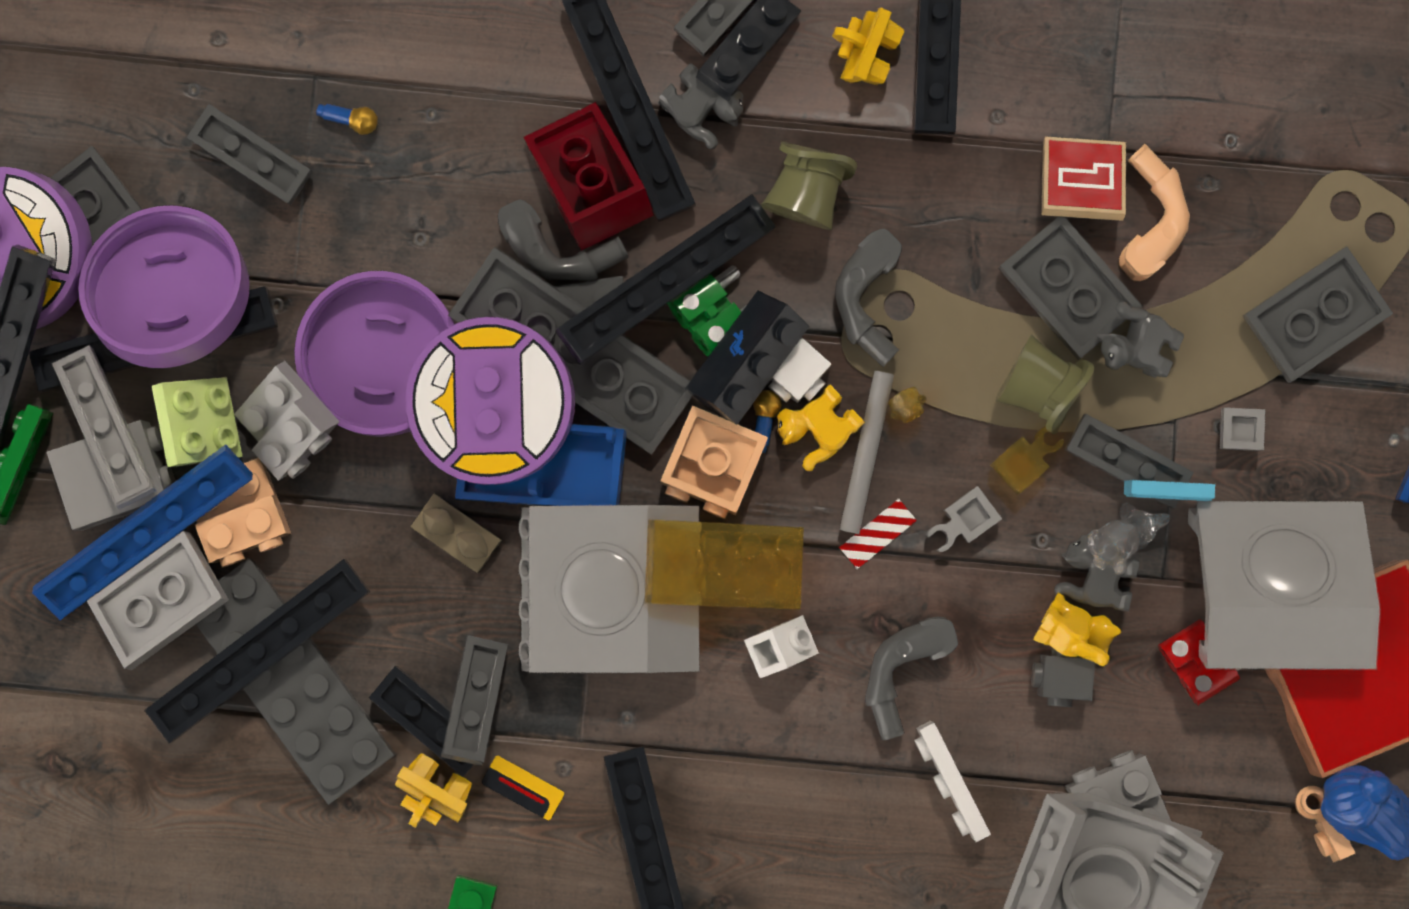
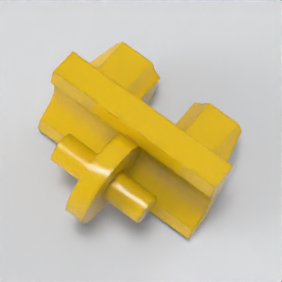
(861, 43)
(416, 782)

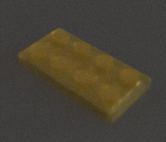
(723, 564)

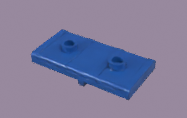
(580, 474)

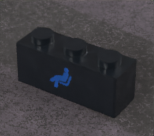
(747, 357)

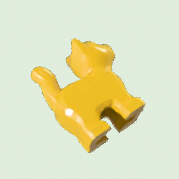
(826, 427)
(1076, 632)

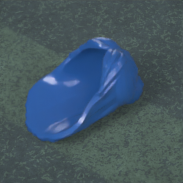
(1368, 810)

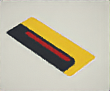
(523, 787)

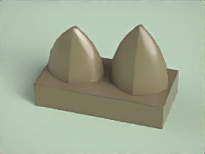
(456, 533)

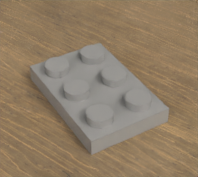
(157, 600)

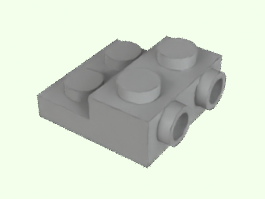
(286, 422)
(1124, 782)

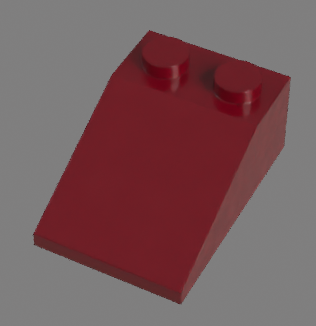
(589, 176)

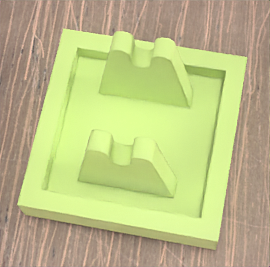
(195, 419)

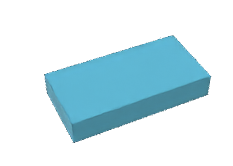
(1169, 490)

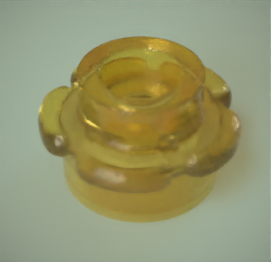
(907, 405)

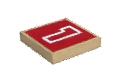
(1084, 178)

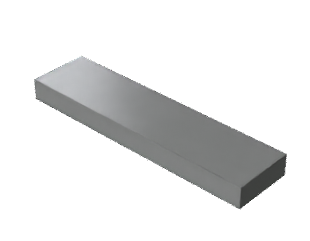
(104, 427)

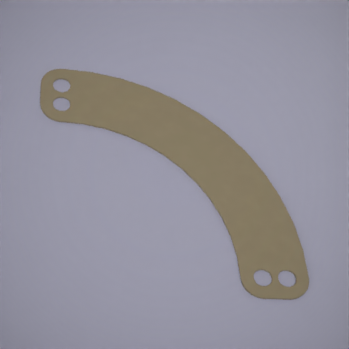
(965, 350)

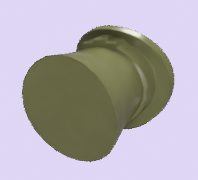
(808, 185)
(1044, 383)

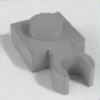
(968, 516)

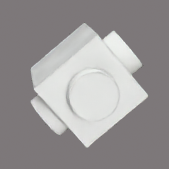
(800, 373)
(781, 646)

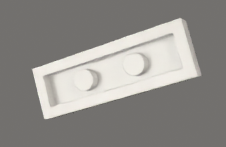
(951, 782)

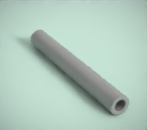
(866, 452)

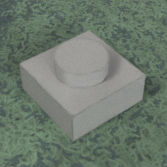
(1242, 429)

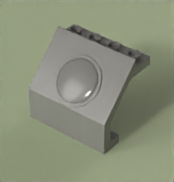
(1286, 585)
(588, 593)
(1110, 857)

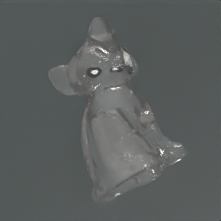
(1123, 538)

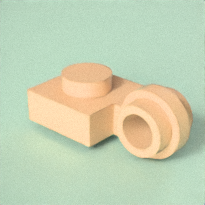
(1327, 838)

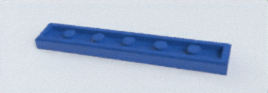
(142, 532)

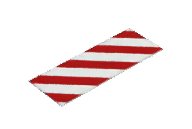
(878, 534)

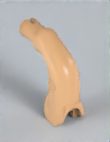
(1149, 253)

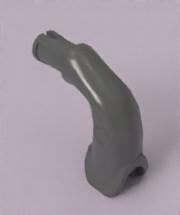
(521, 230)
(874, 256)
(928, 638)

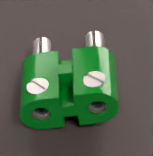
(707, 310)

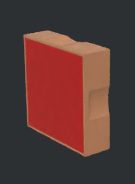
(1355, 713)

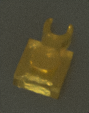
(1024, 462)

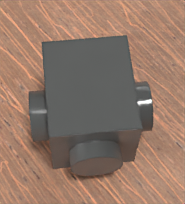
(1063, 678)

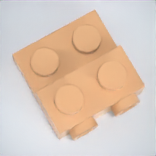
(712, 462)
(244, 520)

